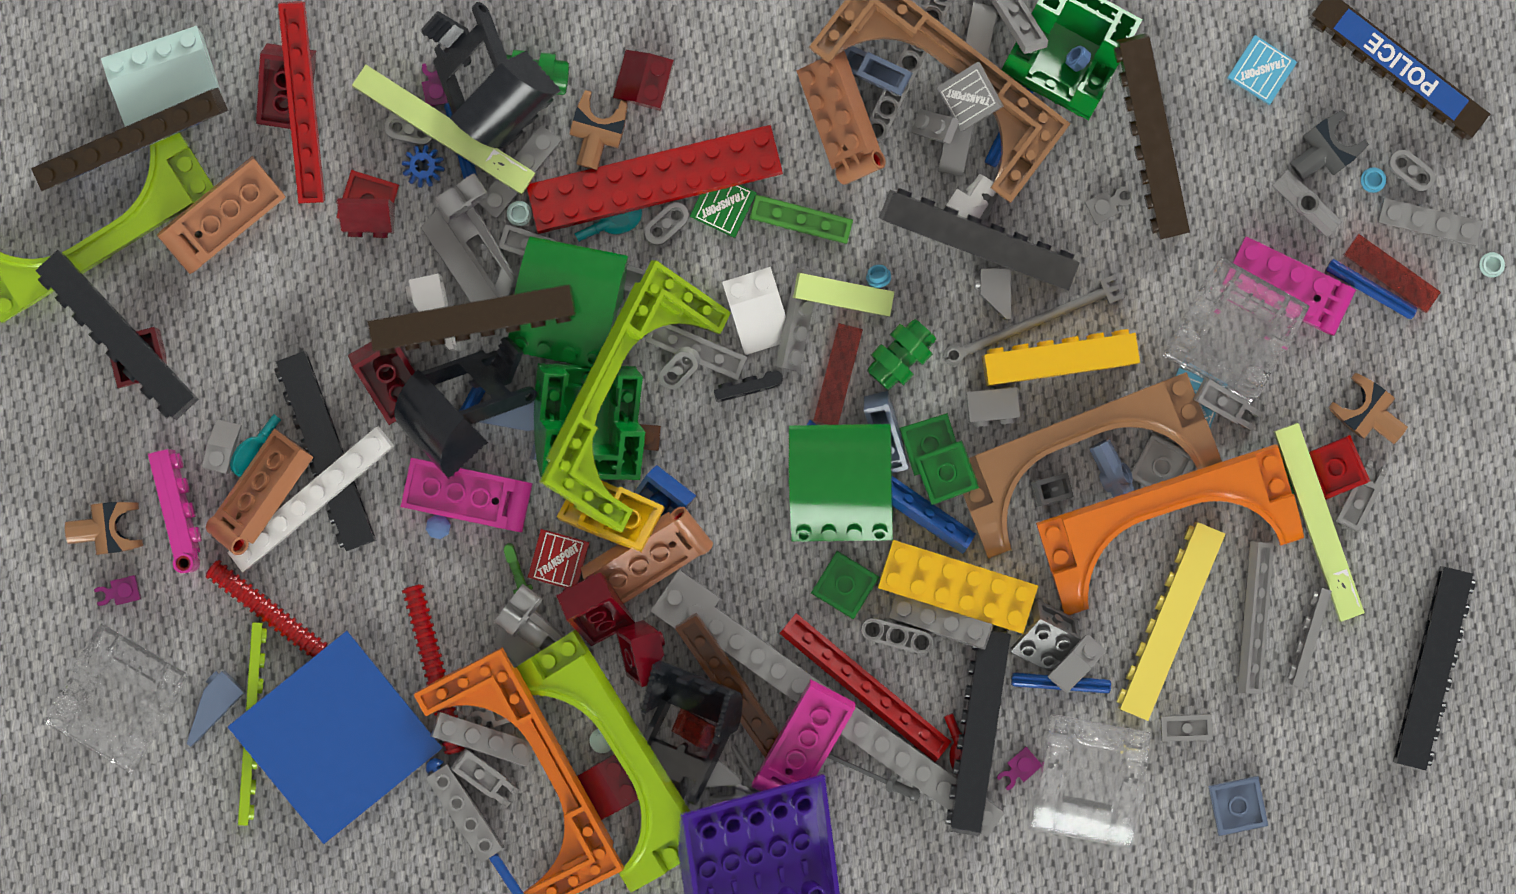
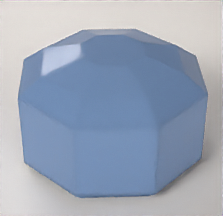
(1078, 58)
(438, 526)

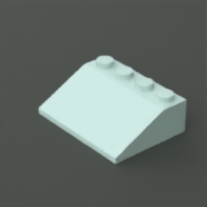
(159, 74)

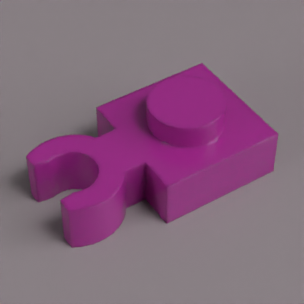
(433, 89)
(121, 590)
(1022, 765)

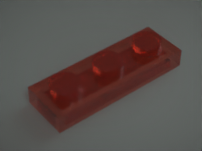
(694, 729)

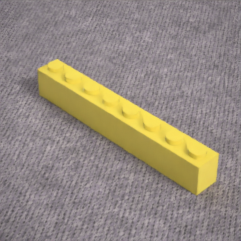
(1171, 620)

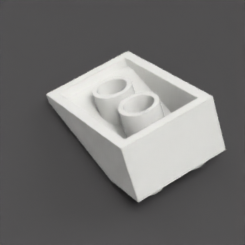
(429, 294)
(756, 310)

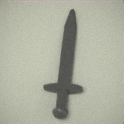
(891, 784)

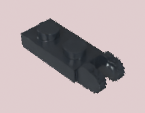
(749, 386)

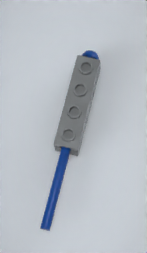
(468, 818)

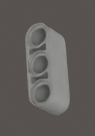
(907, 643)

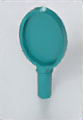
(613, 225)
(249, 448)

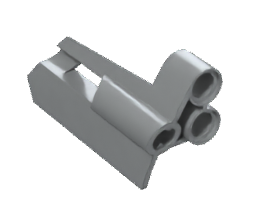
(455, 234)
(523, 629)

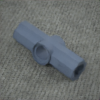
(1113, 473)

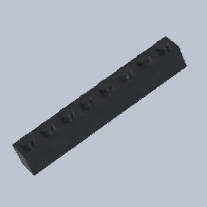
(978, 239)
(117, 335)
(324, 445)
(1433, 668)
(979, 736)

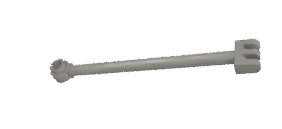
(1105, 291)

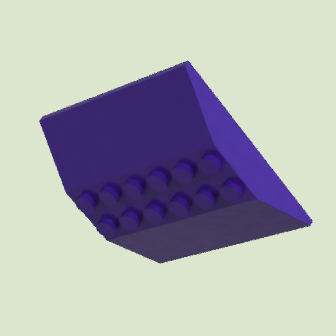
(761, 843)

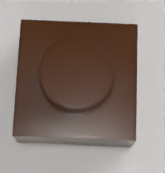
(652, 437)

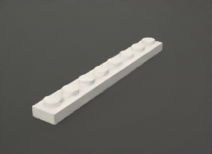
(315, 496)

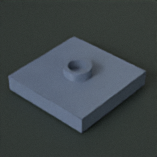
(1238, 805)

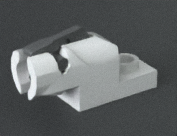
(977, 200)

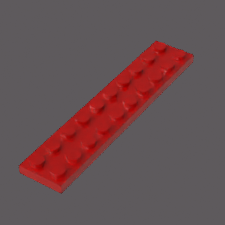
(654, 179)

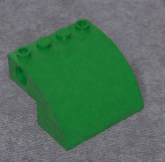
(1066, 26)
(597, 293)
(619, 437)
(840, 482)

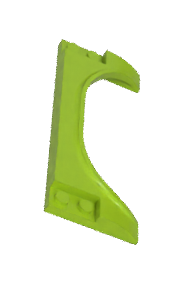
(171, 186)
(653, 302)
(573, 675)

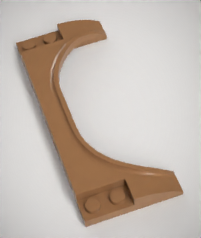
(1024, 122)
(1160, 408)

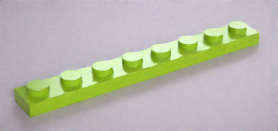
(254, 686)

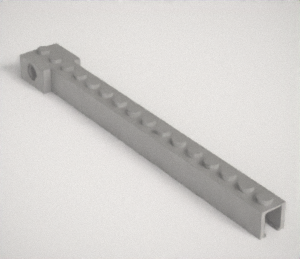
(687, 596)

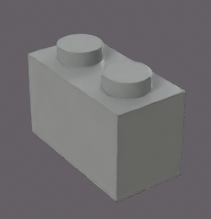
(993, 405)

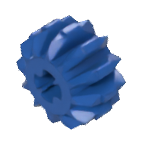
(423, 157)

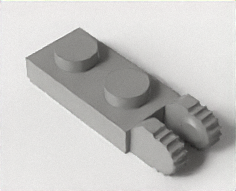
(1225, 403)
(1361, 500)
(483, 776)

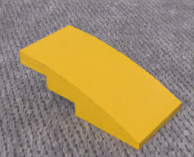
(638, 528)

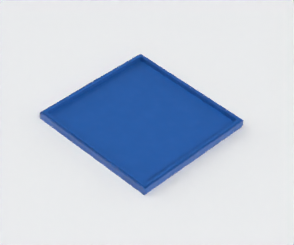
(335, 737)

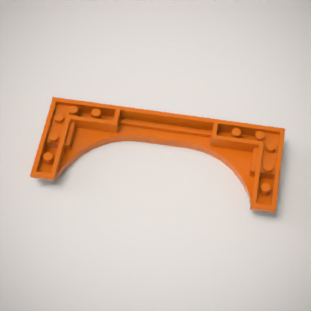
(1080, 536)
(496, 685)

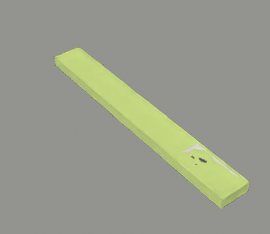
(442, 129)
(1319, 522)

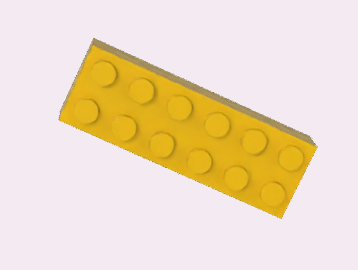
(1060, 359)
(957, 586)

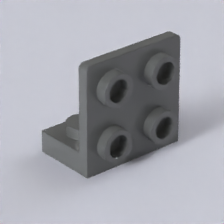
(1048, 637)

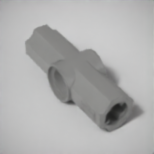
(1319, 215)

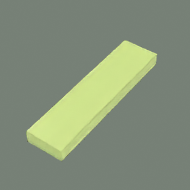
(843, 294)

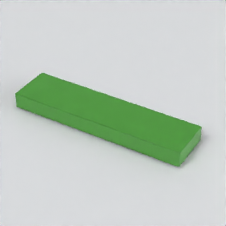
(801, 219)

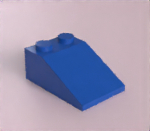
(664, 490)

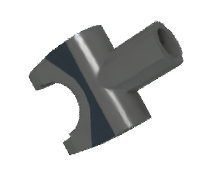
(1326, 149)

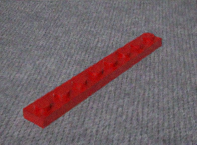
(301, 102)
(865, 687)

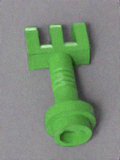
(512, 560)

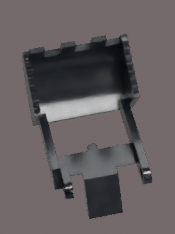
(508, 95)
(442, 429)
(699, 696)

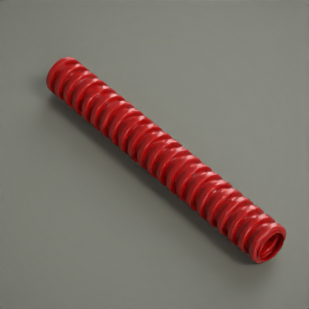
(265, 609)
(428, 647)

